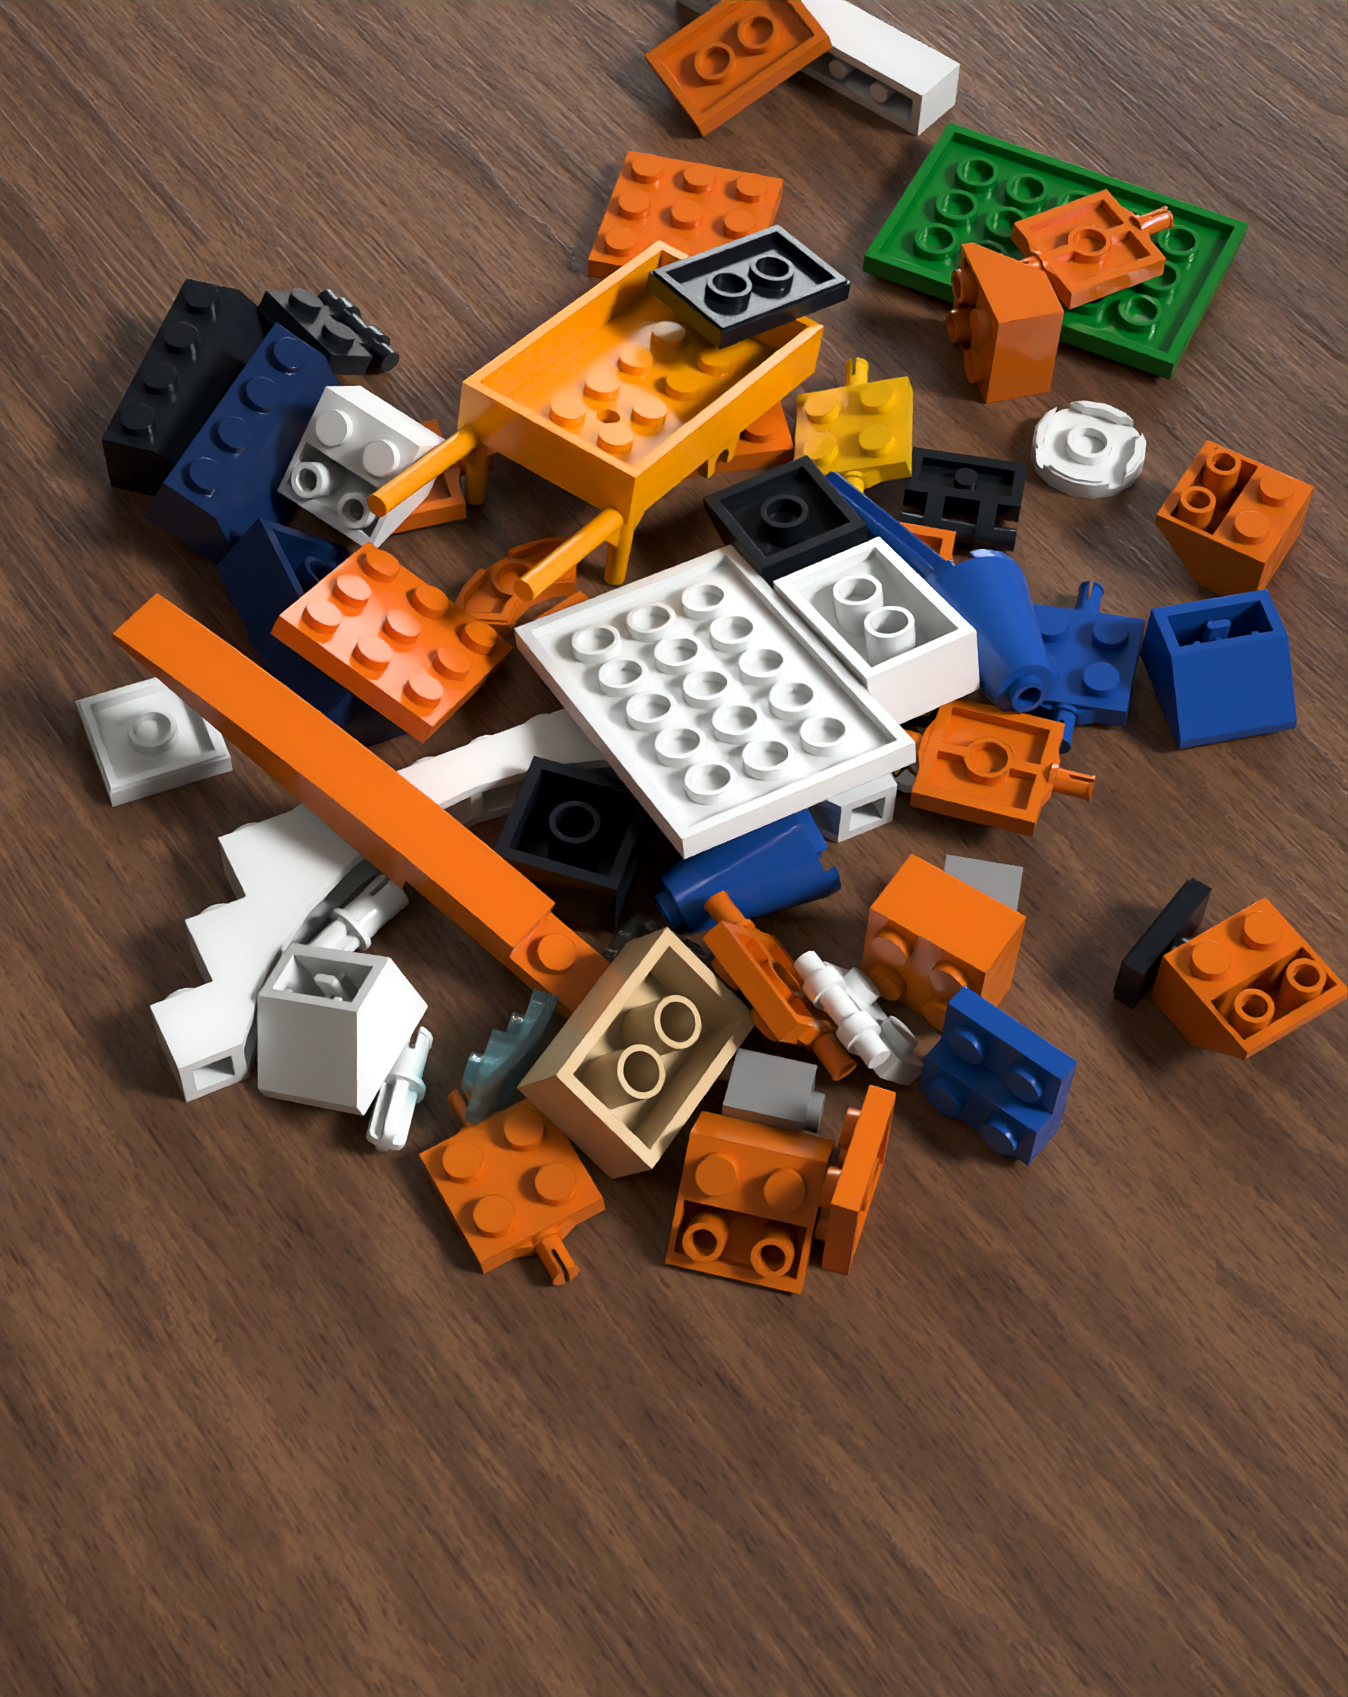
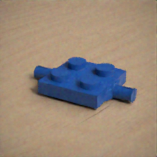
(1090, 662)

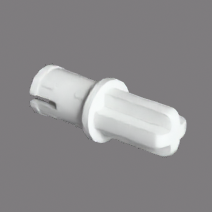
(362, 917)
(398, 1096)

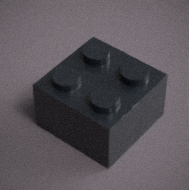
(577, 841)

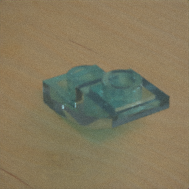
(507, 1058)

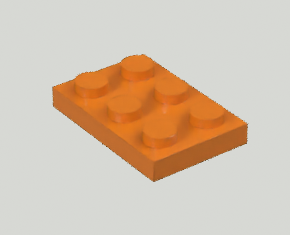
(736, 56)

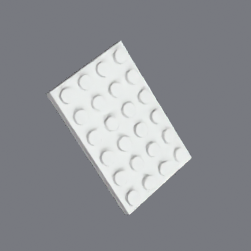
(713, 700)

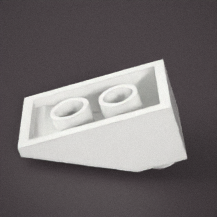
(886, 628)

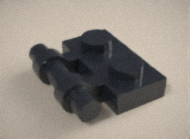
(330, 327)
(968, 487)

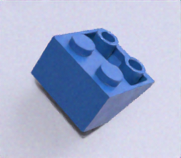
(1220, 668)

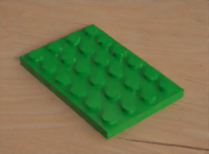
(982, 185)

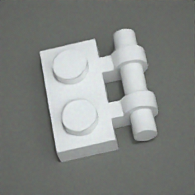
(862, 1025)

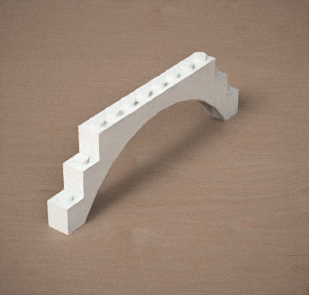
(299, 870)

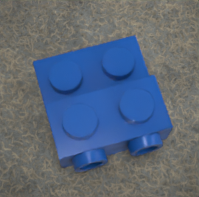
(997, 1077)

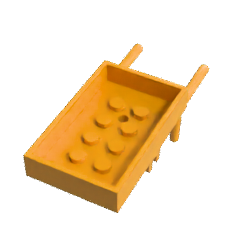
(612, 408)

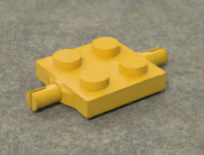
(858, 428)

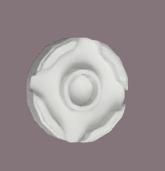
(1088, 450)

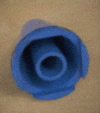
(998, 605)
(759, 871)

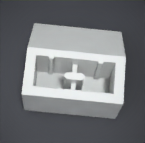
(350, 453)
(332, 1026)

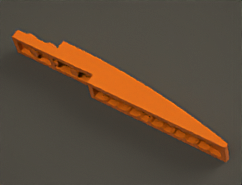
(365, 801)

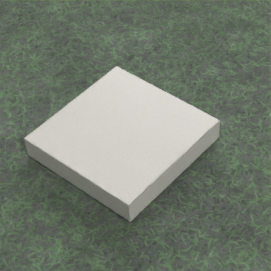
(149, 741)

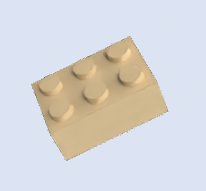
(638, 1054)

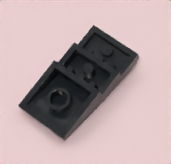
(785, 519)

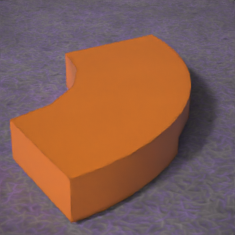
(491, 594)

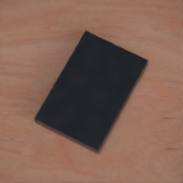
(748, 286)

